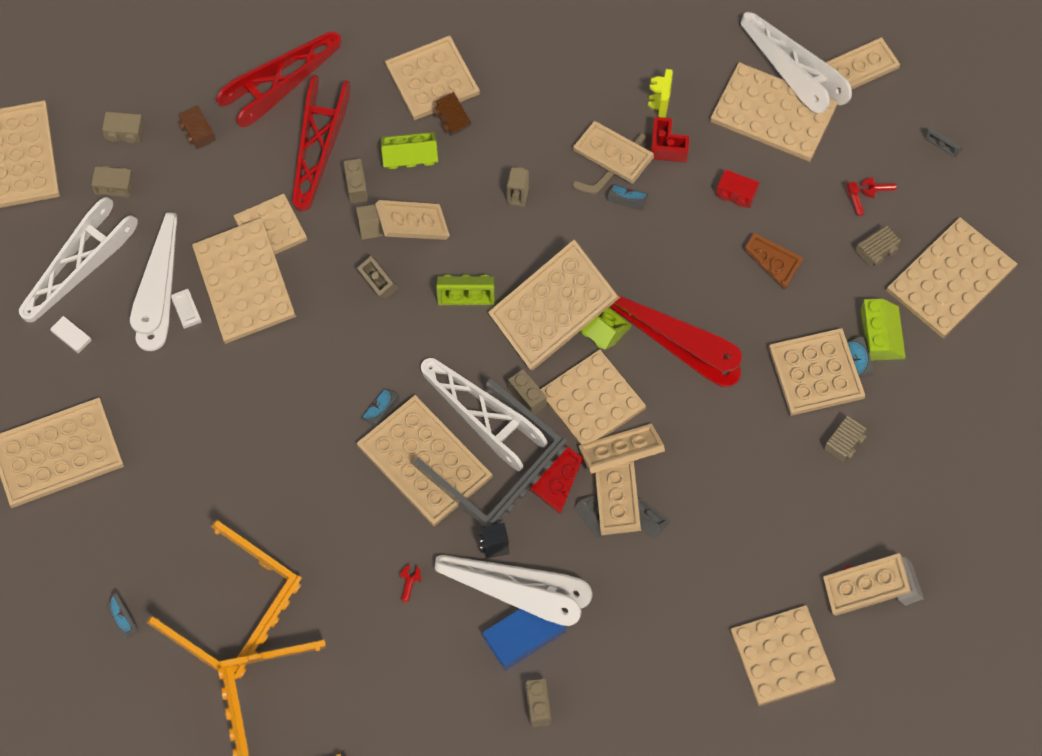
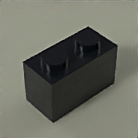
(494, 540)

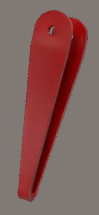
(265, 73)
(334, 126)
(690, 344)

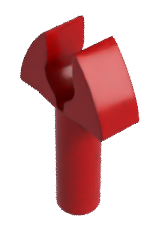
(876, 187)
(852, 191)
(409, 582)

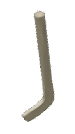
(594, 189)

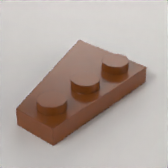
(774, 259)

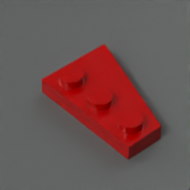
(558, 480)

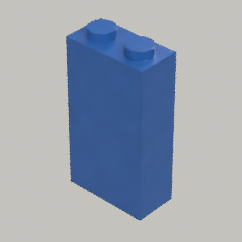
(520, 637)

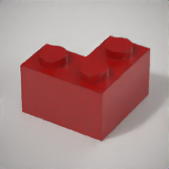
(667, 145)

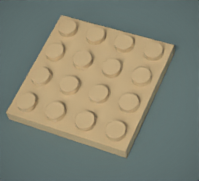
(431, 74)
(816, 371)
(592, 399)
(782, 655)

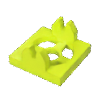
(662, 86)

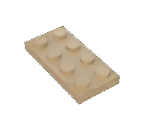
(865, 63)
(613, 152)
(412, 220)
(621, 448)
(618, 499)
(867, 584)

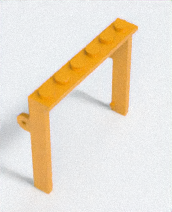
(268, 620)
(230, 691)

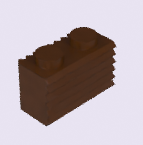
(451, 113)
(197, 128)

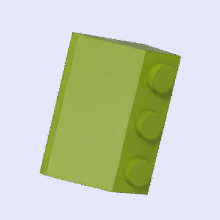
(409, 150)
(466, 290)
(606, 329)
(882, 329)

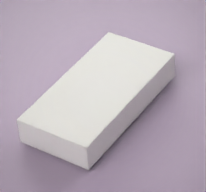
(185, 308)
(71, 334)

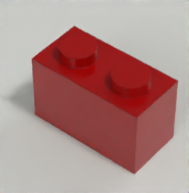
(737, 189)

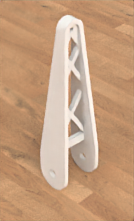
(798, 66)
(76, 242)
(153, 300)
(503, 412)
(528, 589)

